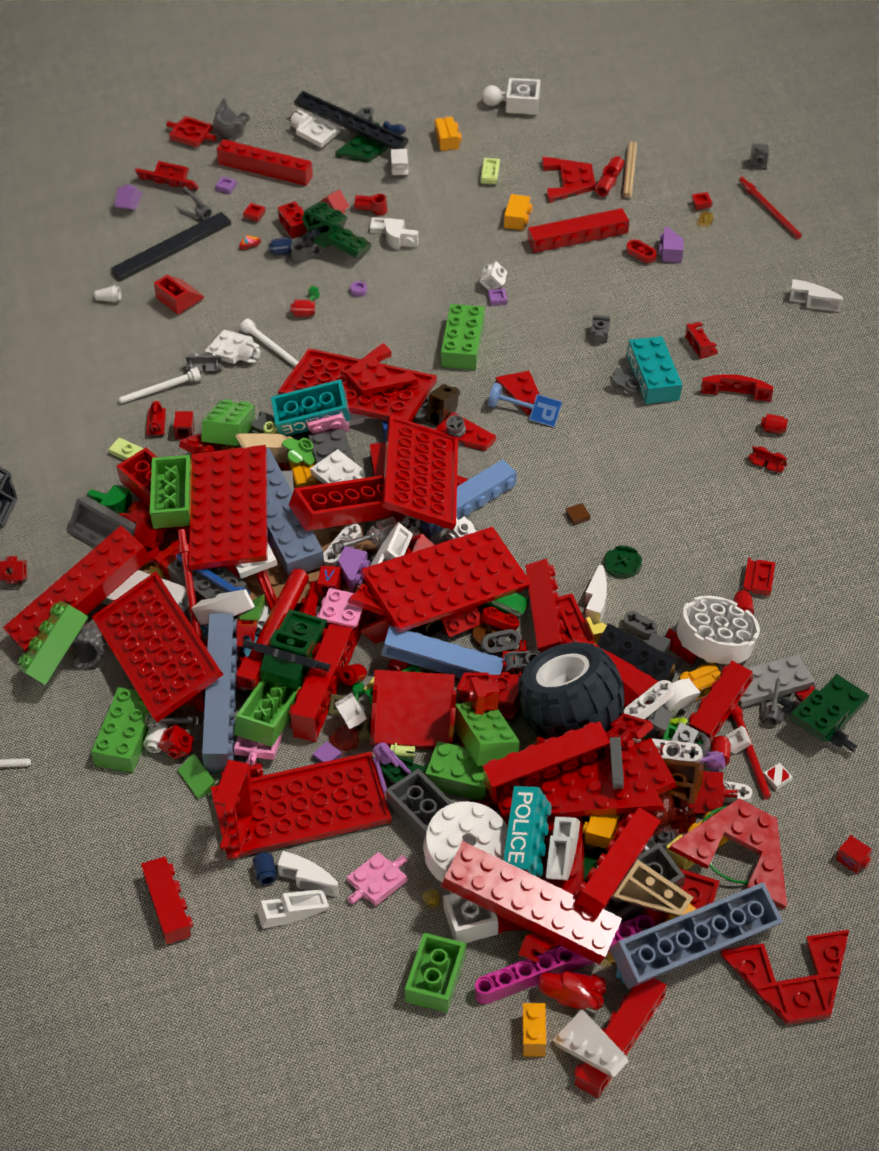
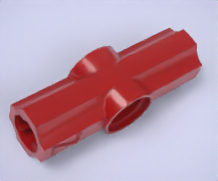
(609, 176)

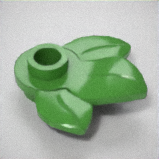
(299, 450)

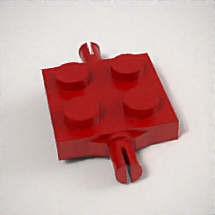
(191, 131)
(710, 795)

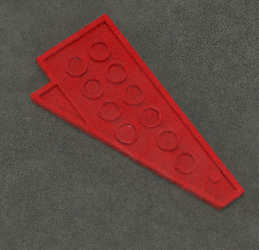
(590, 790)

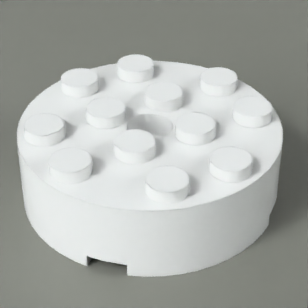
(717, 630)
(458, 823)

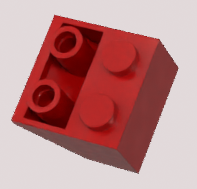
(176, 293)

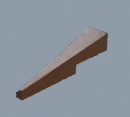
(687, 778)

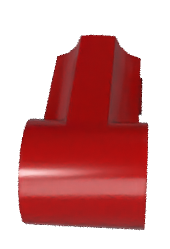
(375, 203)

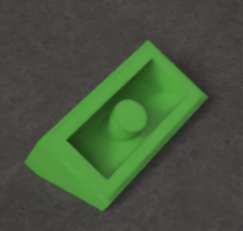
(255, 613)
(196, 776)

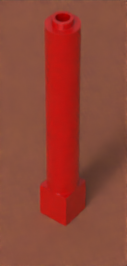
(249, 671)

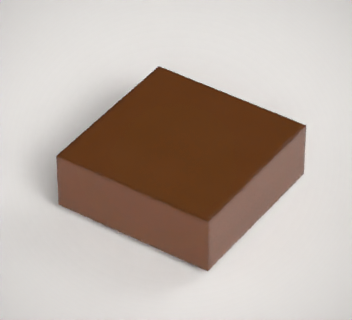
(578, 514)

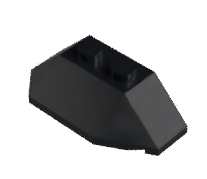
(7, 495)

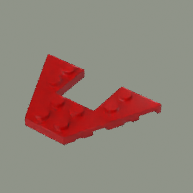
(749, 828)
(797, 998)

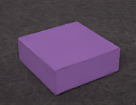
(225, 185)
(497, 297)
(326, 753)

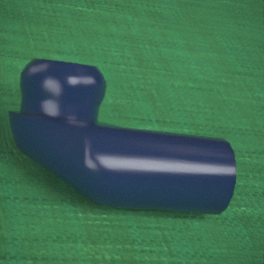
(397, 128)

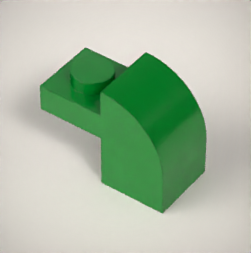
(117, 499)

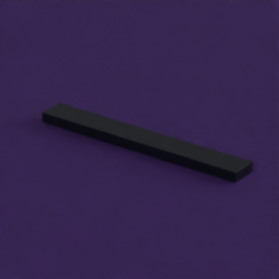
(350, 121)
(170, 246)

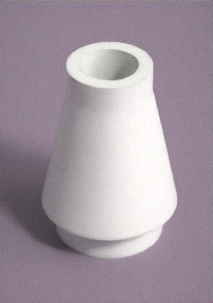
(109, 294)

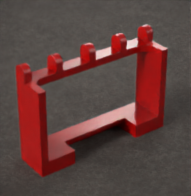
(240, 809)

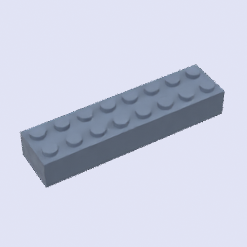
(289, 539)
(220, 695)
(695, 935)

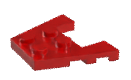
(576, 177)
(372, 377)

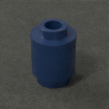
(280, 246)
(264, 868)

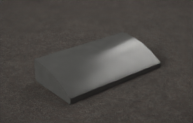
(95, 522)

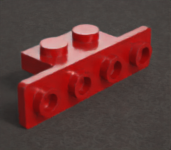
(168, 173)

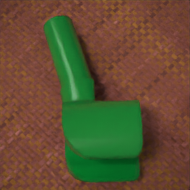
(313, 291)
(358, 689)

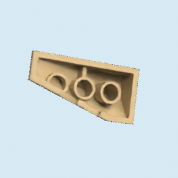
(273, 441)

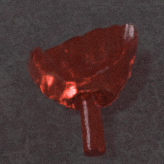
(345, 738)

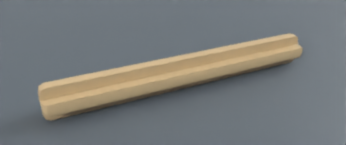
(630, 167)

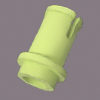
(270, 428)
(401, 751)

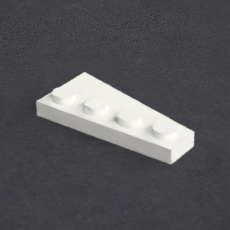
(590, 1044)

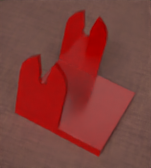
(412, 709)

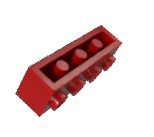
(721, 700)
(166, 900)

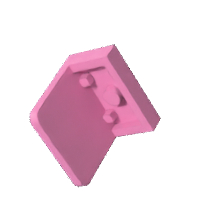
(328, 424)
(338, 611)

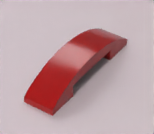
(737, 383)

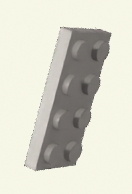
(793, 678)

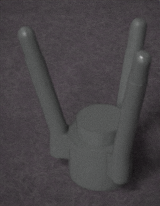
(202, 211)
(772, 714)

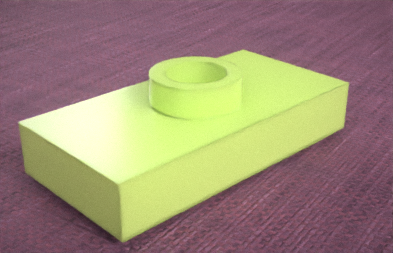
(490, 171)
(124, 449)

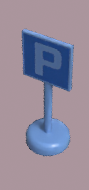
(543, 411)

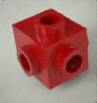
(18, 566)
(175, 742)

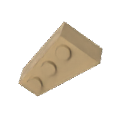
(652, 891)

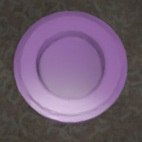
(358, 289)

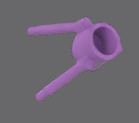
(385, 755)
(714, 760)

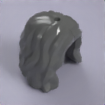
(227, 122)
(88, 646)

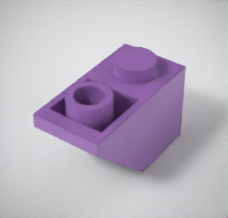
(128, 197)
(672, 246)
(351, 563)

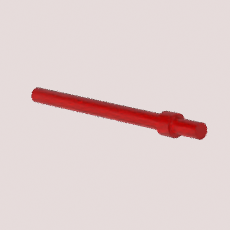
(751, 189)
(184, 549)
(737, 715)

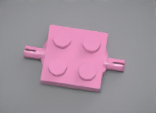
(255, 750)
(377, 879)

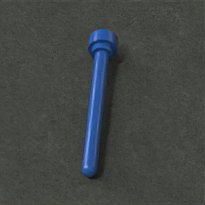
(216, 579)

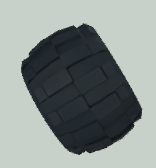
(570, 689)

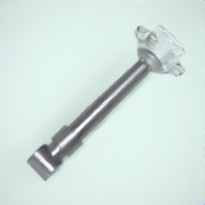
(373, 535)
(152, 724)

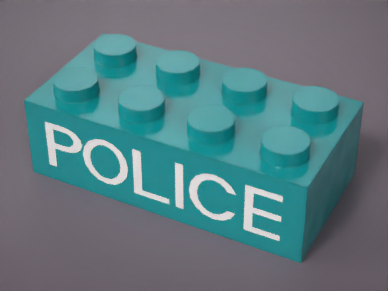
(654, 370)
(302, 406)
(527, 829)

